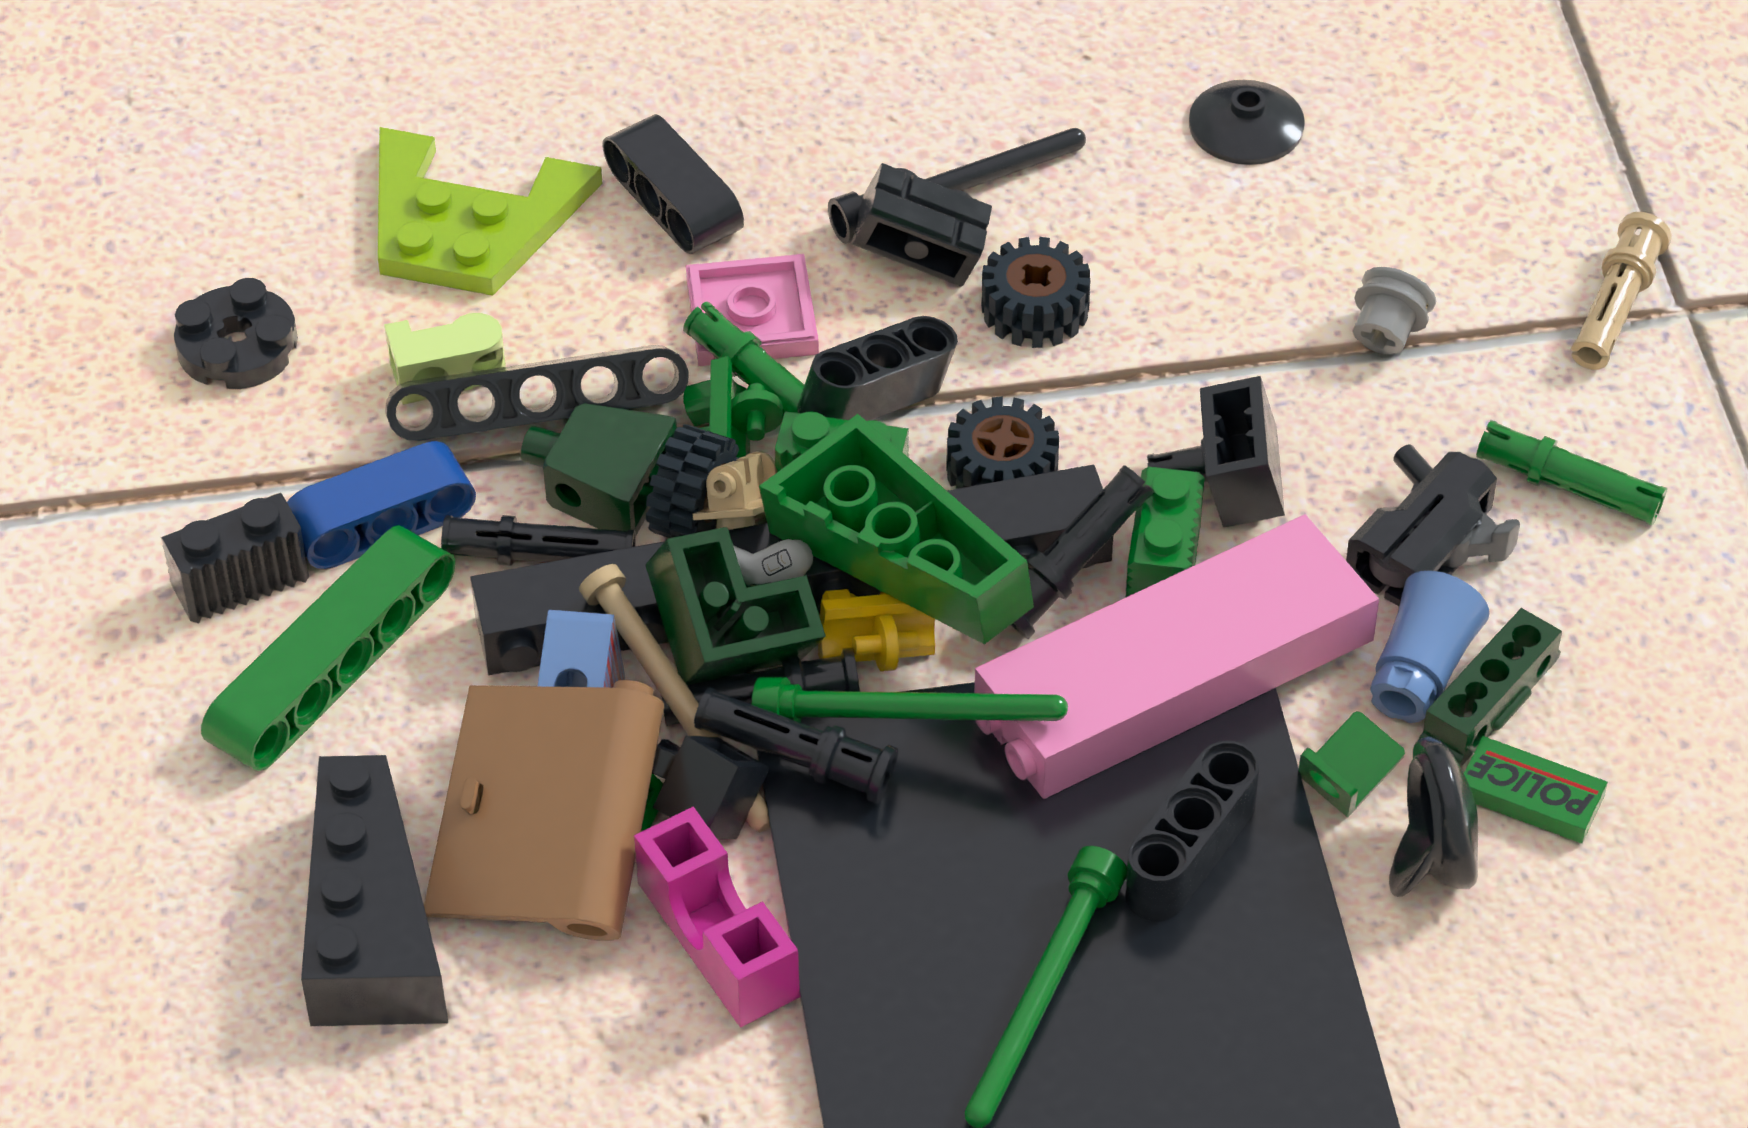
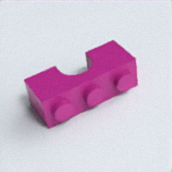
(734, 947)

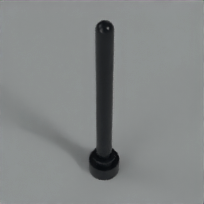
(845, 208)

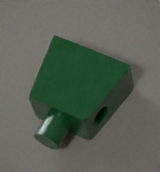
(601, 463)

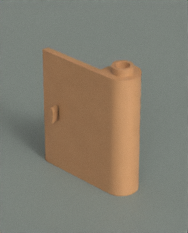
(546, 806)

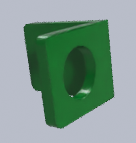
(1351, 763)

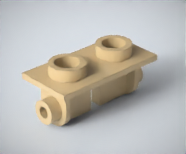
(735, 491)

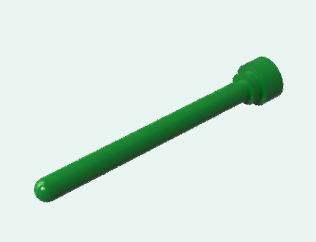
(792, 702)
(1094, 880)

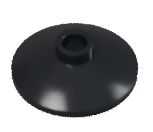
(1246, 122)

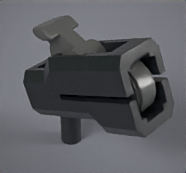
(1433, 526)

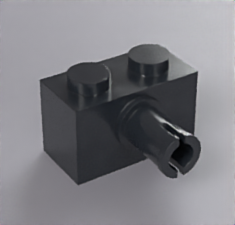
(1236, 452)

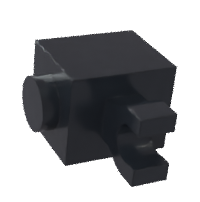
(711, 778)

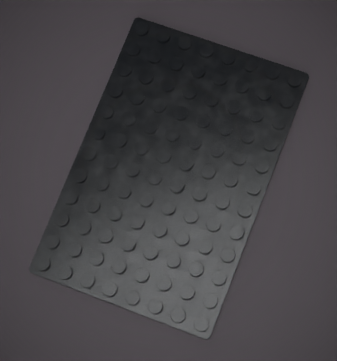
(944, 894)

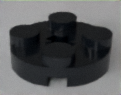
(232, 309)

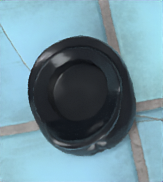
(1441, 823)

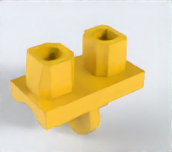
(875, 627)

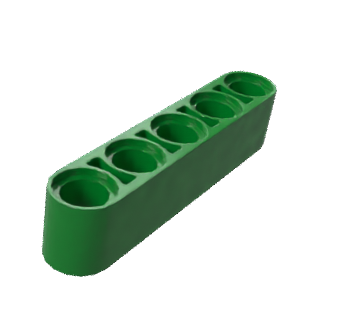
(327, 648)

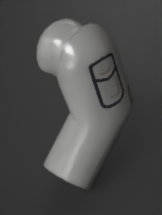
(775, 563)

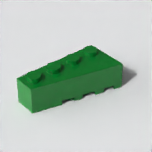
(898, 531)

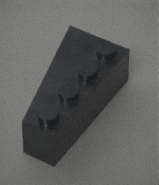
(365, 915)

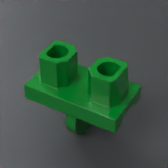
(731, 408)

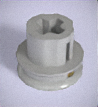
(1391, 308)

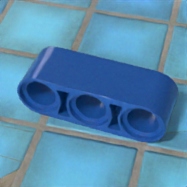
(354, 509)

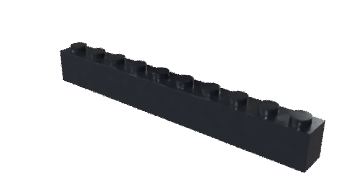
(515, 602)

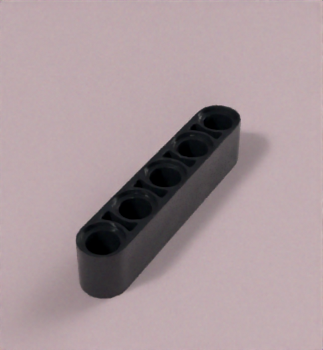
(505, 386)

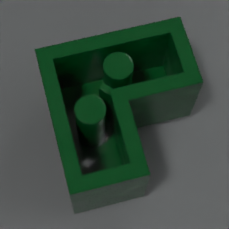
(719, 623)

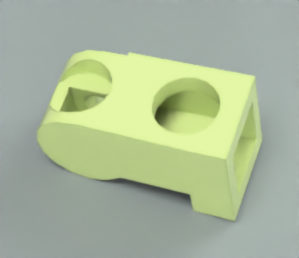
(444, 349)

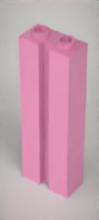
(1180, 653)

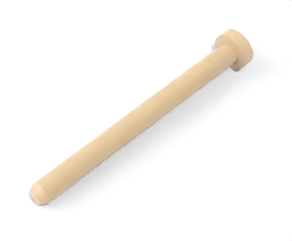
(605, 588)

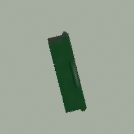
(1493, 684)

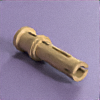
(1626, 271)

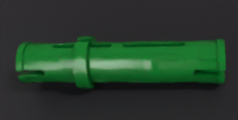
(747, 357)
(1579, 475)

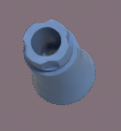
(1428, 638)

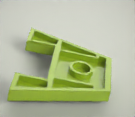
(464, 232)

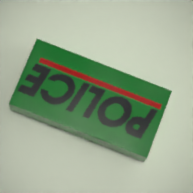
(1534, 789)

